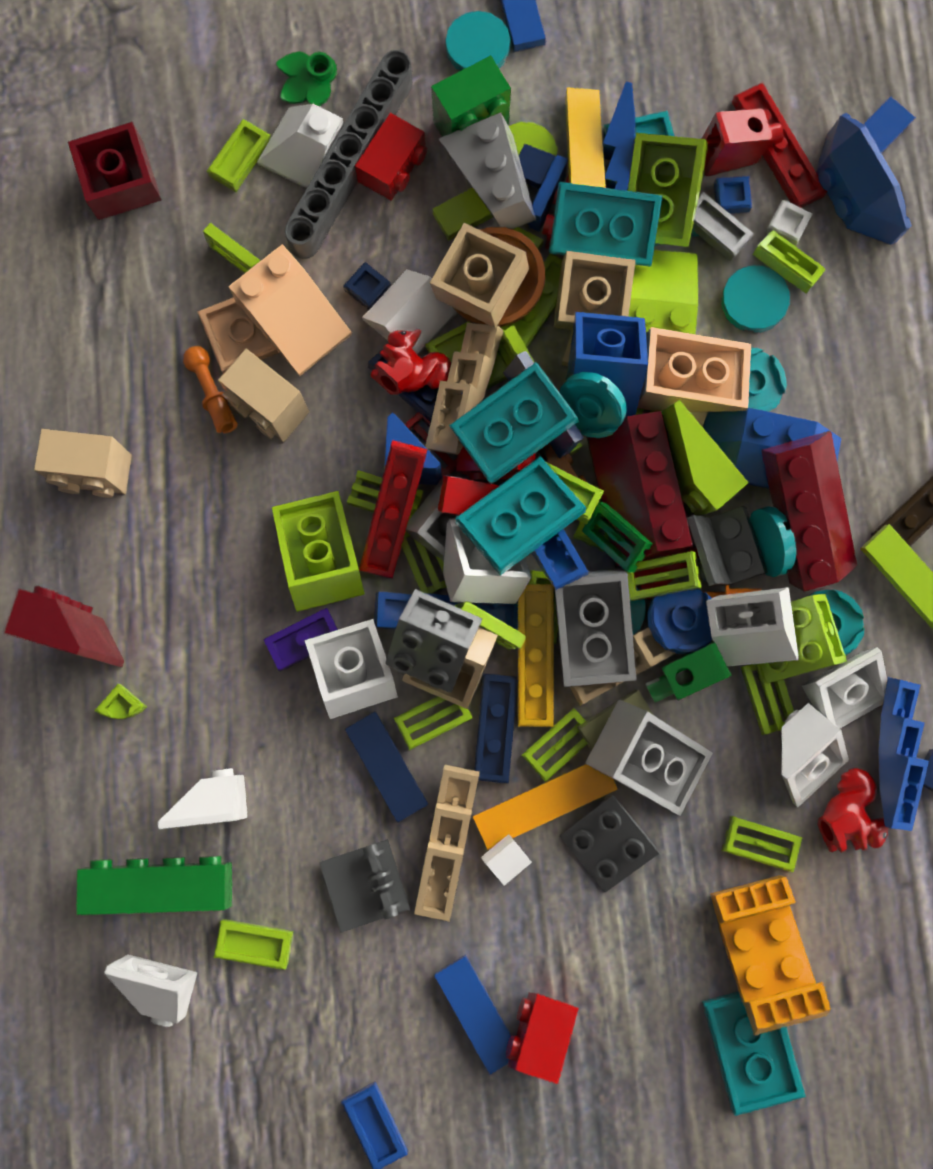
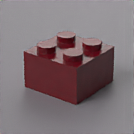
(114, 171)

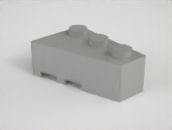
(493, 169)

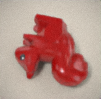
(405, 369)
(846, 814)

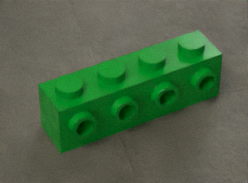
(155, 887)

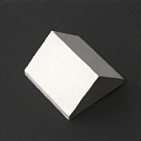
(408, 307)
(849, 688)

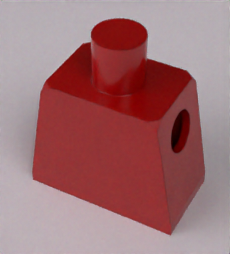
(738, 139)

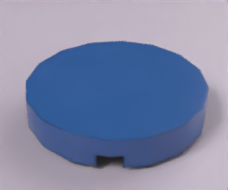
(680, 621)

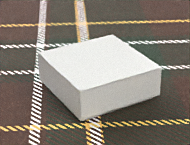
(789, 221)
(506, 859)

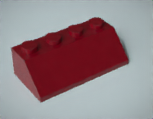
(642, 484)
(810, 494)
(62, 624)

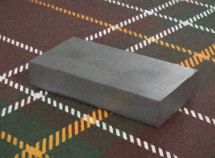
(719, 227)

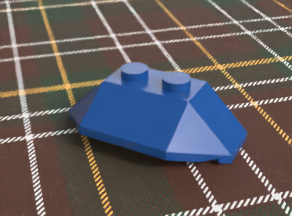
(861, 183)
(747, 432)

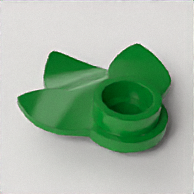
(304, 81)

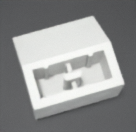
(753, 627)

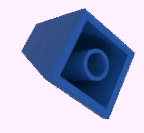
(613, 349)

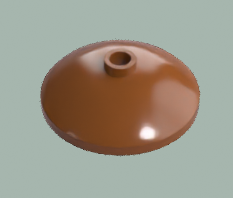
(531, 286)

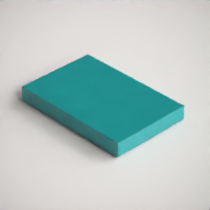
(605, 222)
(514, 423)
(520, 515)
(754, 1068)

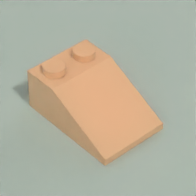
(290, 310)
(697, 370)

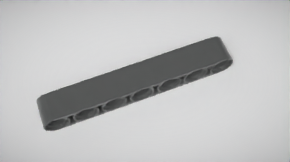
(350, 139)

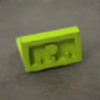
(815, 638)

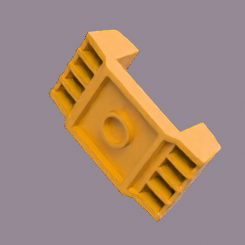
(768, 955)

